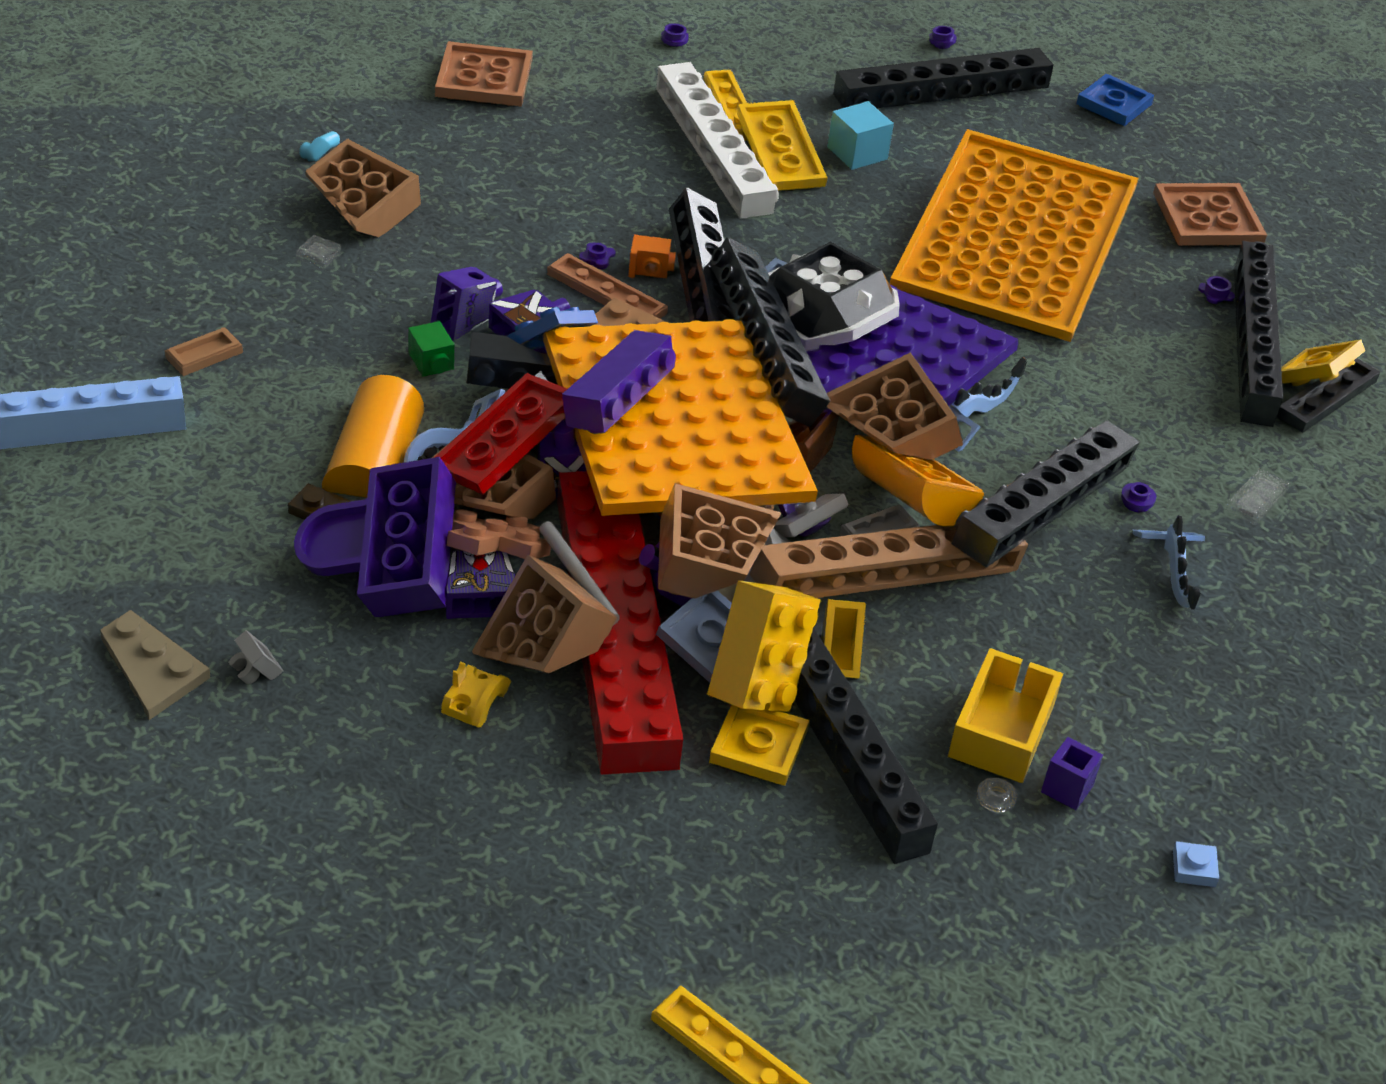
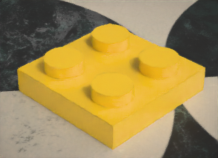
(1321, 362)
(759, 743)

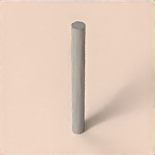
(574, 566)

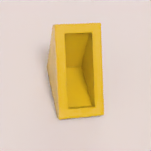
(844, 634)

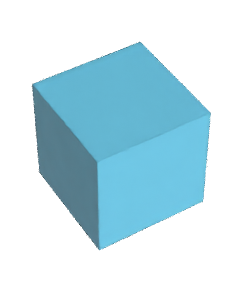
(860, 135)

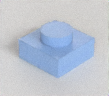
(1195, 864)

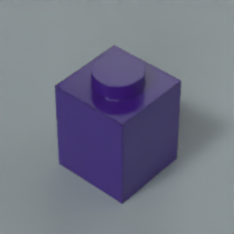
(1071, 773)

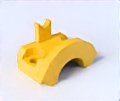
(473, 694)

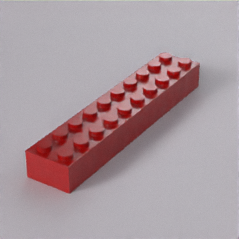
(630, 673)

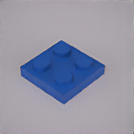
(1115, 99)
(531, 333)

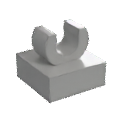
(256, 657)

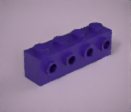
(618, 381)

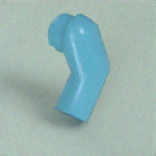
(319, 146)

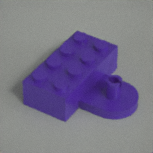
(390, 538)

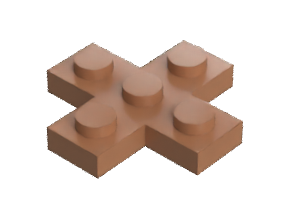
(507, 535)

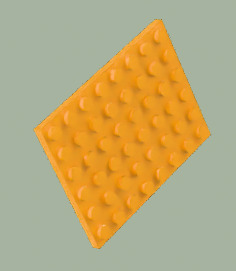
(1015, 234)
(697, 427)

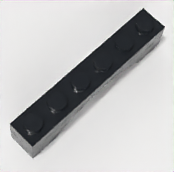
(502, 361)

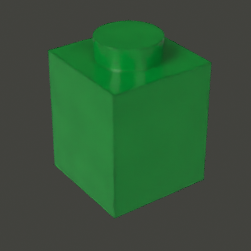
(431, 348)

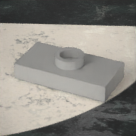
(810, 514)
(885, 520)

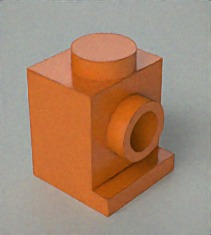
(651, 257)

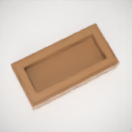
(203, 351)

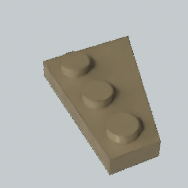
(152, 663)

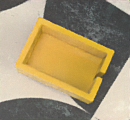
(763, 647)
(1002, 726)

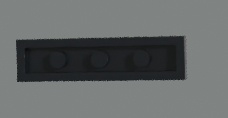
(1325, 397)

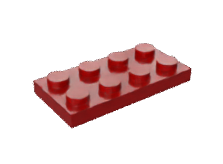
(504, 433)

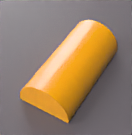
(374, 434)
(916, 481)

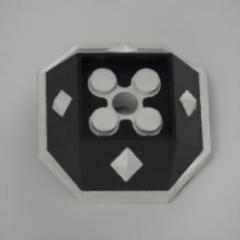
(834, 296)

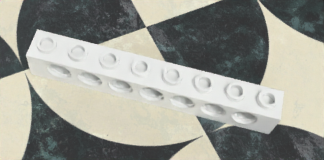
(716, 140)

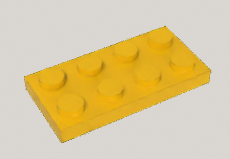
(782, 144)

